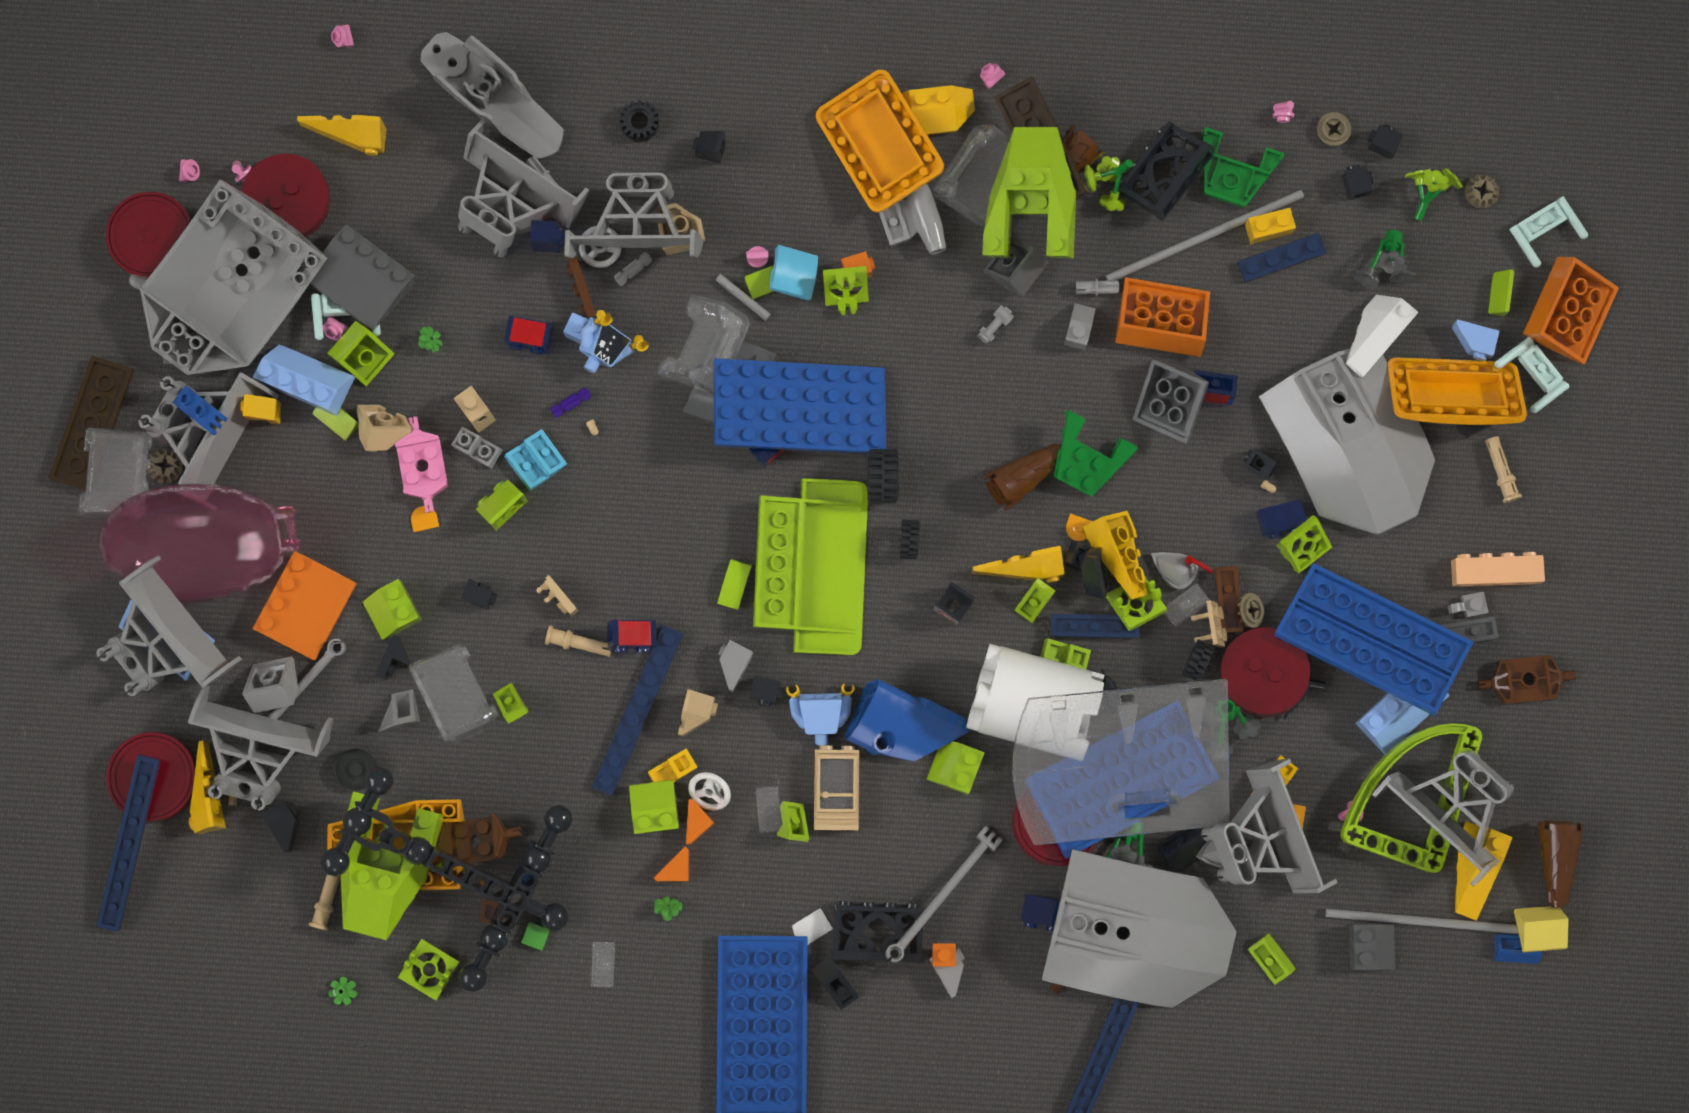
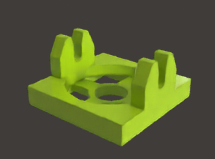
(847, 299)
(1313, 552)
(1129, 621)
(407, 972)

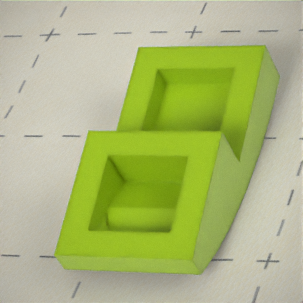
(734, 584)
(1065, 653)

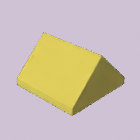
(1542, 928)

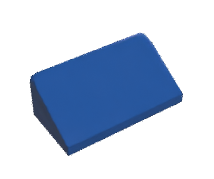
(1509, 949)

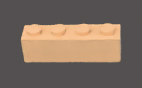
(1497, 570)

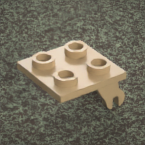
(1215, 614)

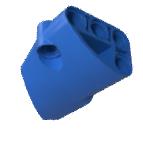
(902, 723)

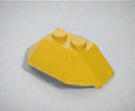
(941, 108)

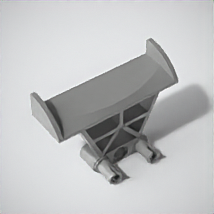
(520, 180)
(623, 186)
(213, 450)
(169, 631)
(257, 729)
(1466, 765)
(1283, 829)

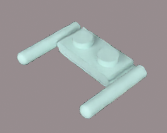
(1543, 222)
(325, 307)
(1539, 368)

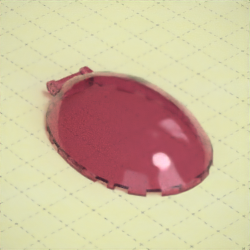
(205, 534)

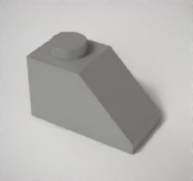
(1079, 326)
(734, 662)
(951, 975)

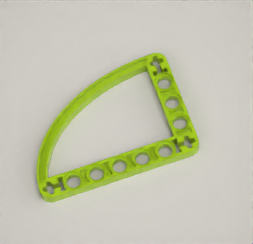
(1371, 781)

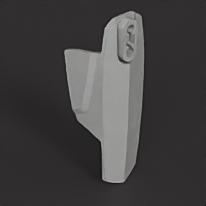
(492, 93)

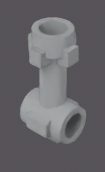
(1002, 315)

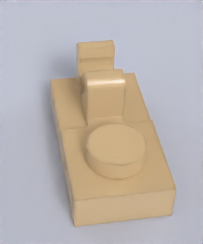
(564, 604)

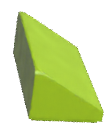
(759, 282)
(1501, 292)
(341, 424)
(1271, 959)

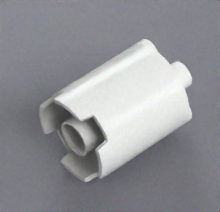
(1012, 678)

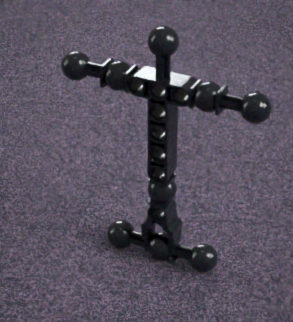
(419, 851)

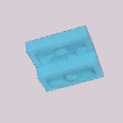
(793, 272)
(535, 460)

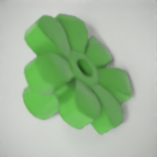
(429, 339)
(667, 907)
(347, 991)

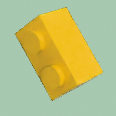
(1270, 226)

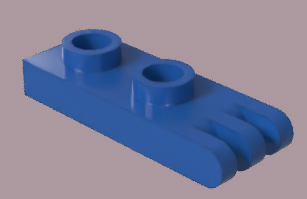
(199, 409)

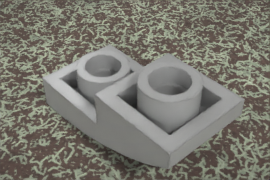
(476, 447)

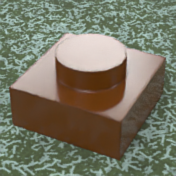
(487, 911)

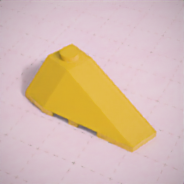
(359, 132)
(1115, 538)
(1041, 564)
(204, 810)
(1470, 899)

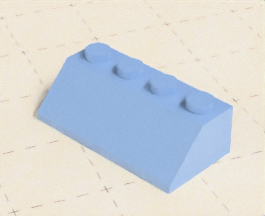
(304, 378)
(1390, 721)

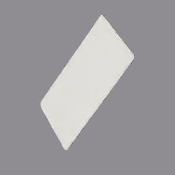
(813, 926)

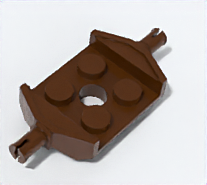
(1509, 683)
(457, 839)

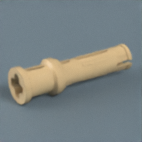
(1505, 479)
(568, 639)
(324, 907)

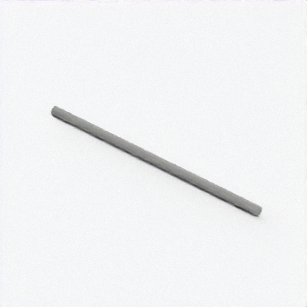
(1203, 236)
(1422, 921)

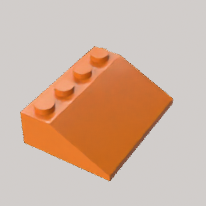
(1571, 309)
(1163, 317)
(304, 605)

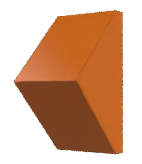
(697, 822)
(677, 869)

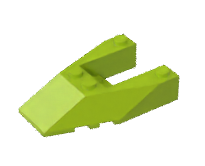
(1032, 182)
(382, 882)

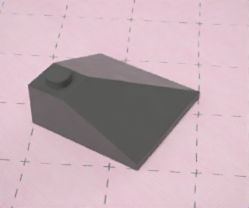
(1170, 399)

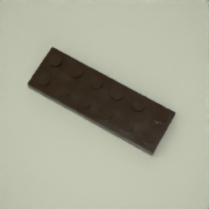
(1026, 107)
(95, 407)

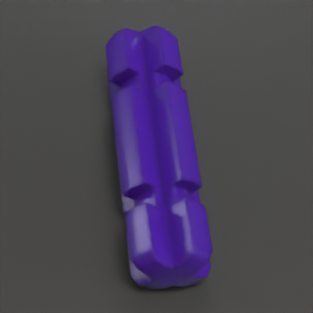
(570, 402)

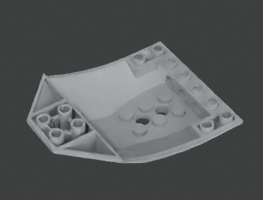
(200, 307)
(1359, 471)
(1175, 927)

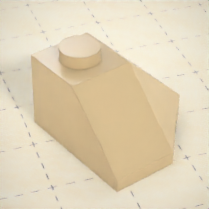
(684, 222)
(380, 429)
(696, 711)

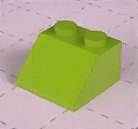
(361, 353)
(501, 504)
(391, 609)
(955, 766)
(653, 806)

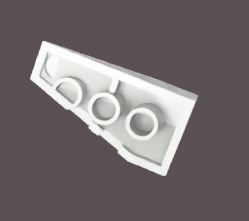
(1379, 327)

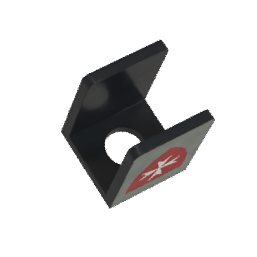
(956, 593)

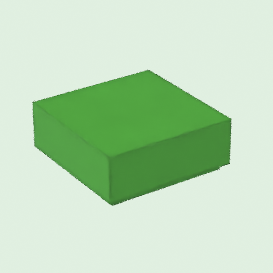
(535, 936)

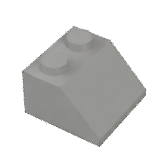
(271, 685)

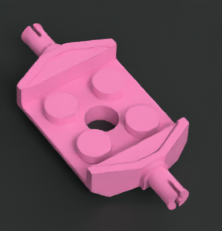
(419, 447)

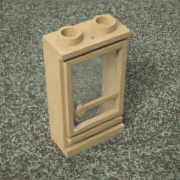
(836, 789)

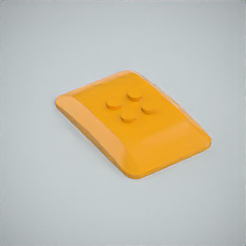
(879, 141)
(1456, 391)

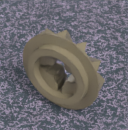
(1332, 119)
(1473, 195)
(172, 473)
(1256, 616)

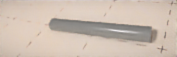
(743, 297)

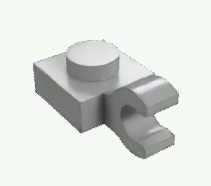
(1470, 604)

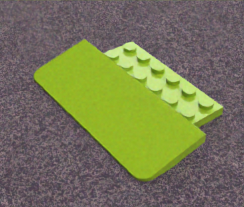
(813, 565)

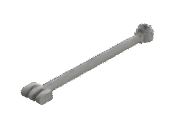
(307, 679)
(942, 895)

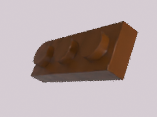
(580, 288)
(1228, 597)

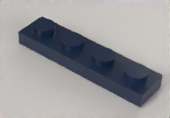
(1281, 257)
(1090, 626)

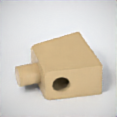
(474, 409)

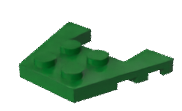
(1234, 180)
(1084, 466)

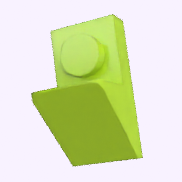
(1034, 600)
(510, 703)
(793, 822)

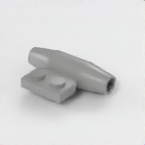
(915, 216)

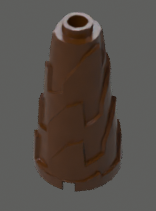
(1081, 148)
(1019, 477)
(1559, 857)

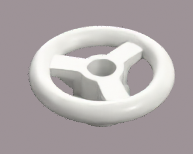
(595, 251)
(711, 790)

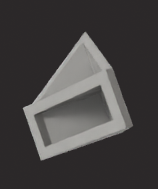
(401, 711)

